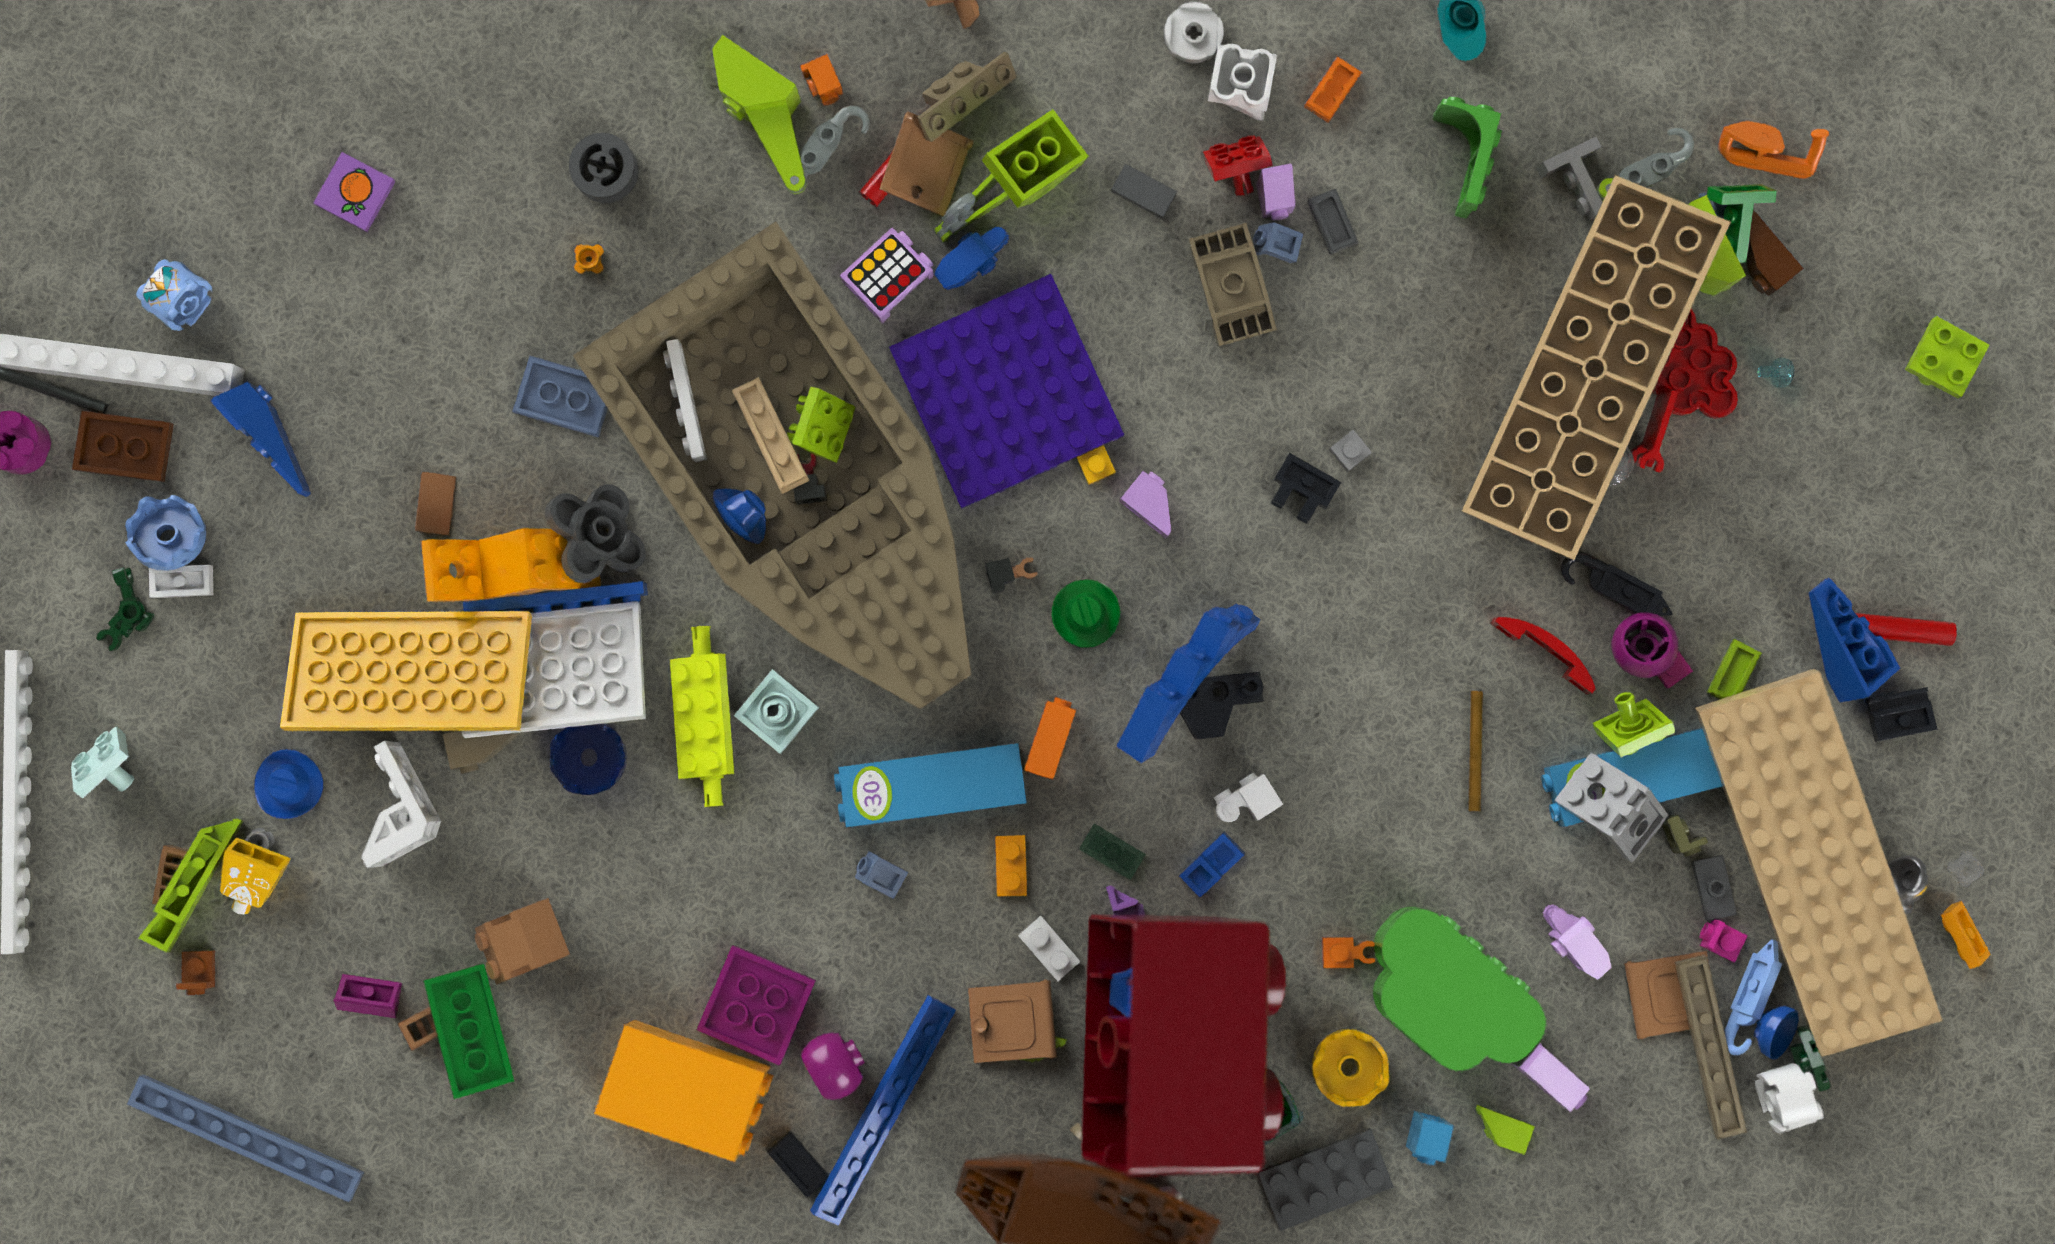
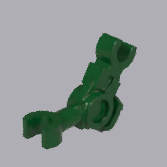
(129, 614)

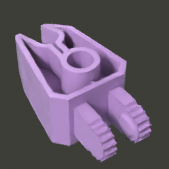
(1576, 941)

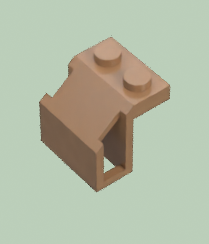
(521, 941)

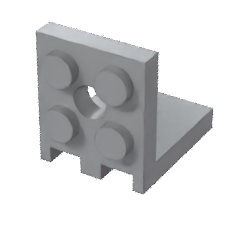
(1625, 813)

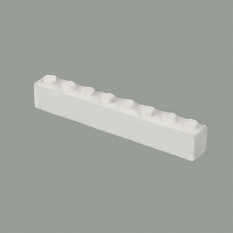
(118, 365)

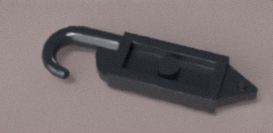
(1618, 586)

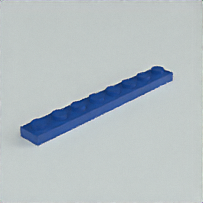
(882, 1110)

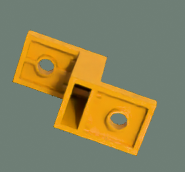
(497, 566)

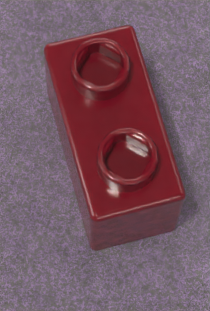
(1188, 1070)

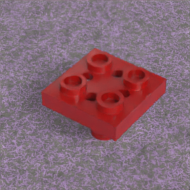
(1238, 161)

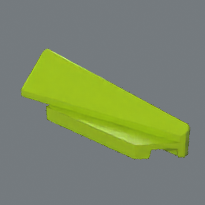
(189, 884)

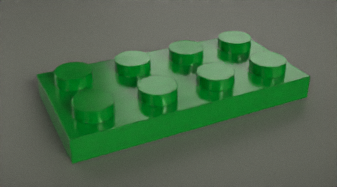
(468, 1031)

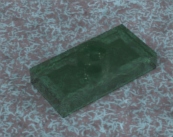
(1112, 851)

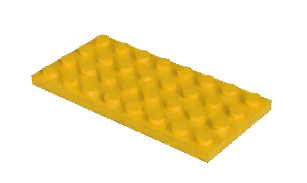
(407, 671)

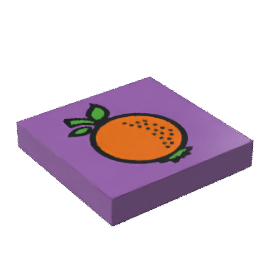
(354, 192)

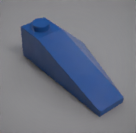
(1851, 654)

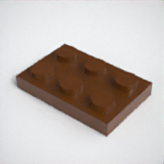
(122, 446)

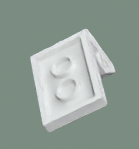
(393, 831)

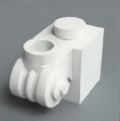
(1253, 794)

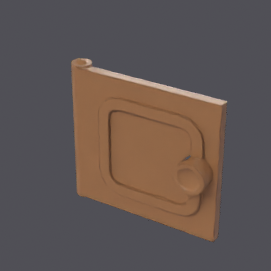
(926, 164)
(1657, 995)
(1018, 1022)

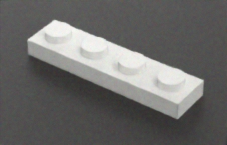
(682, 389)

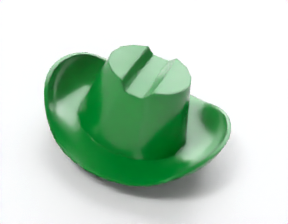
(1085, 613)

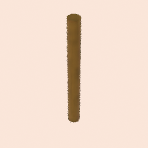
(1475, 759)

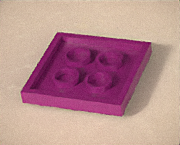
(756, 1004)

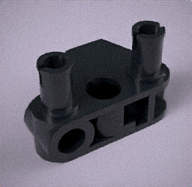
(1209, 714)

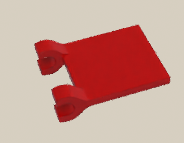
(1655, 431)

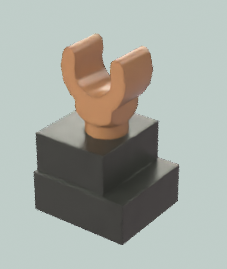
(1002, 573)

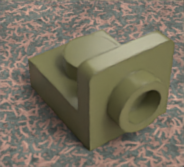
(1677, 832)

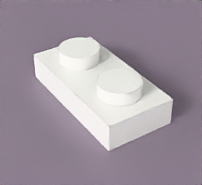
(181, 582)
(1049, 948)

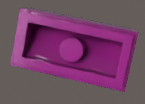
(368, 996)

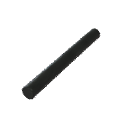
(53, 391)

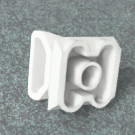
(1242, 79)

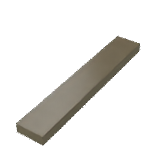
(1710, 1047)

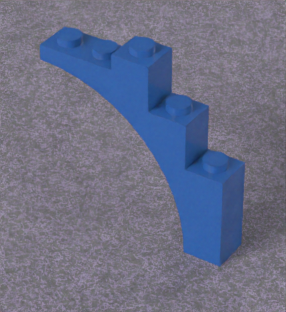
(1190, 664)

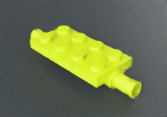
(702, 716)

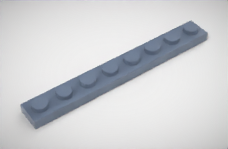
(245, 1138)

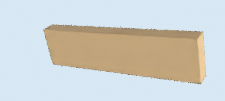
(770, 435)

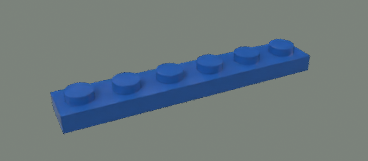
(568, 598)

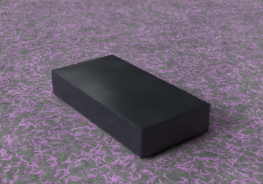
(798, 1164)

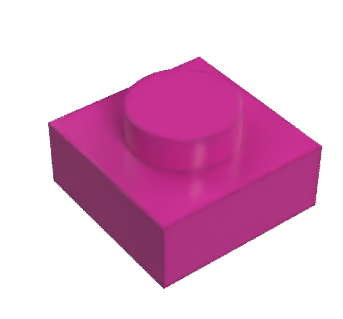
(1676, 672)

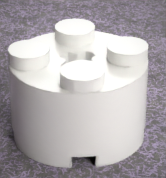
(1788, 1097)

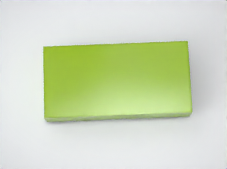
(1734, 670)

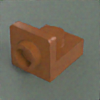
(197, 972)

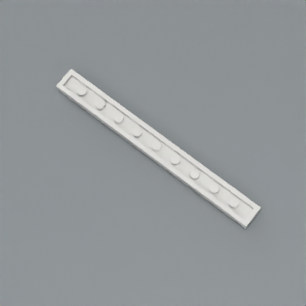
(15, 813)

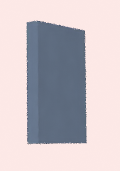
(560, 397)

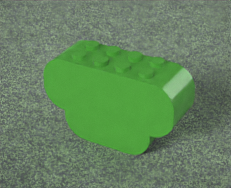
(1451, 994)

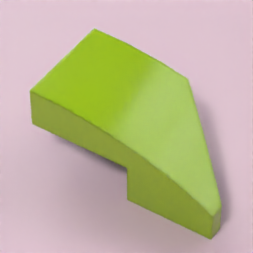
(1505, 1130)

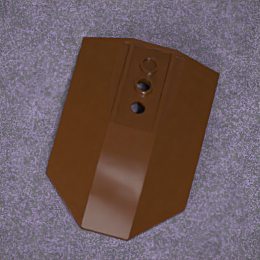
(1074, 1203)

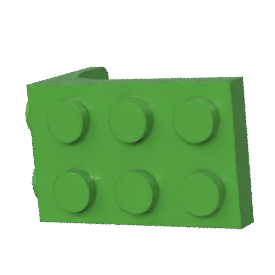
(1480, 128)

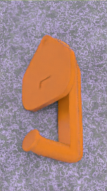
(1768, 145)

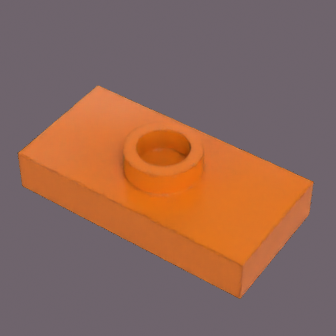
(1332, 89)

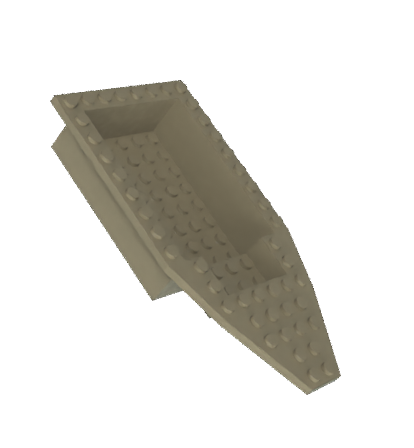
(849, 576)

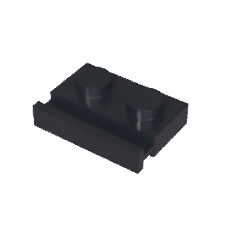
(1901, 714)

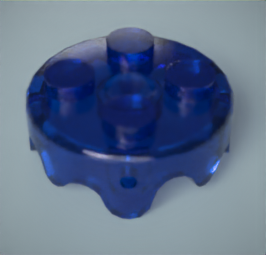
(567, 763)

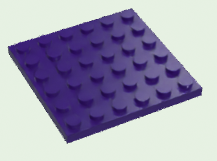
(1006, 391)

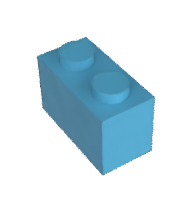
(1429, 1138)

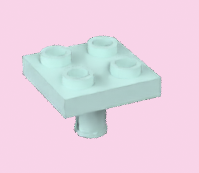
(776, 711)
(102, 763)

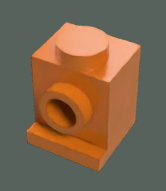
(822, 80)

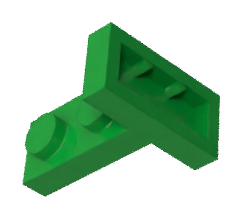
(1739, 211)

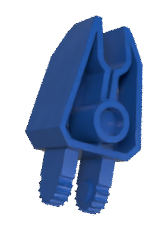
(971, 256)

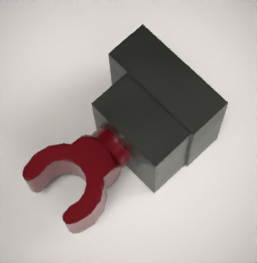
(810, 491)

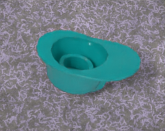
(1463, 27)

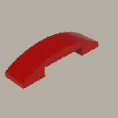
(1575, 674)

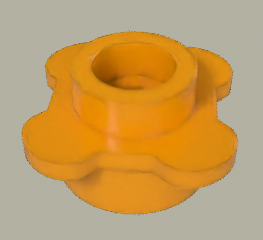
(585, 251)

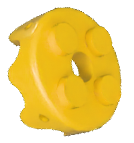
(1365, 1083)

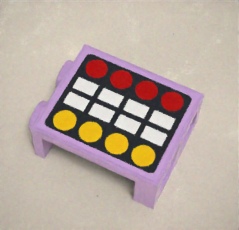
(887, 273)

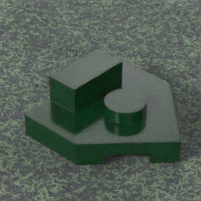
(1809, 1058)

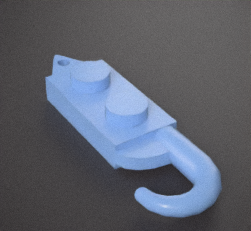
(1753, 994)

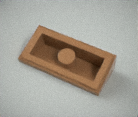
(435, 503)

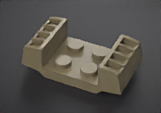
(1232, 284)

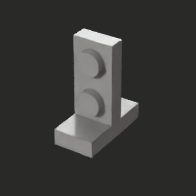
(1576, 175)

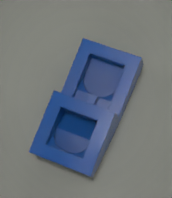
(1212, 864)

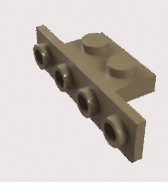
(962, 93)

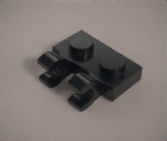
(1307, 482)

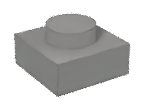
(1350, 450)

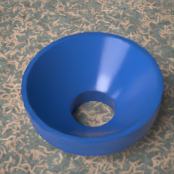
(1776, 1031)

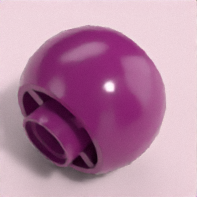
(1643, 665)
(833, 1065)

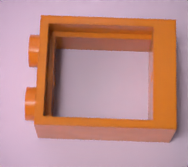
(1050, 738)

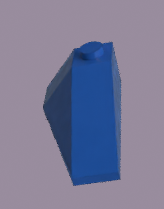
(251, 412)

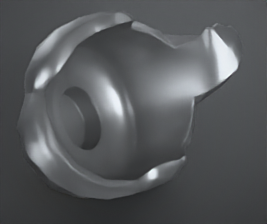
(1909, 879)

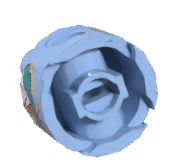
(174, 294)

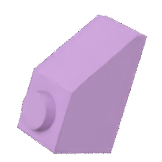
(1276, 192)
(1149, 502)

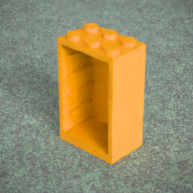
(684, 1090)

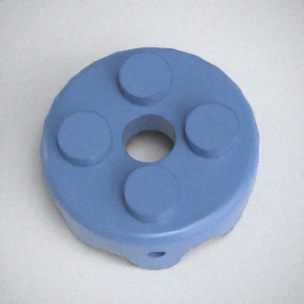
(152, 520)

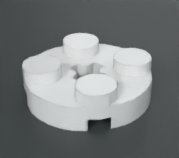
(1203, 46)

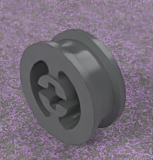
(609, 146)

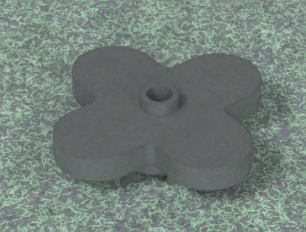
(595, 533)

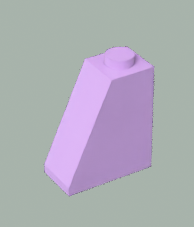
(1553, 1078)

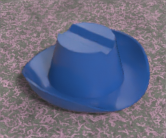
(742, 513)
(288, 784)

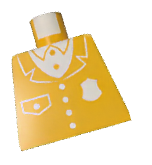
(250, 874)

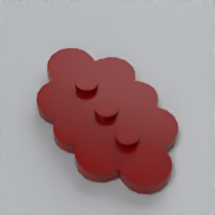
(1700, 372)

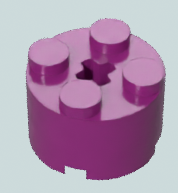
(30, 446)

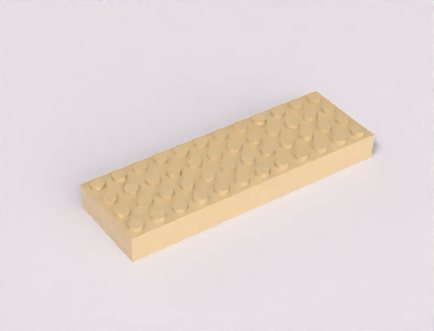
(1595, 367)
(1818, 863)

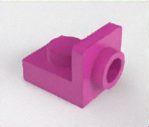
(1722, 939)

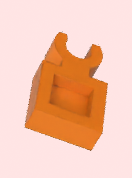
(1341, 952)

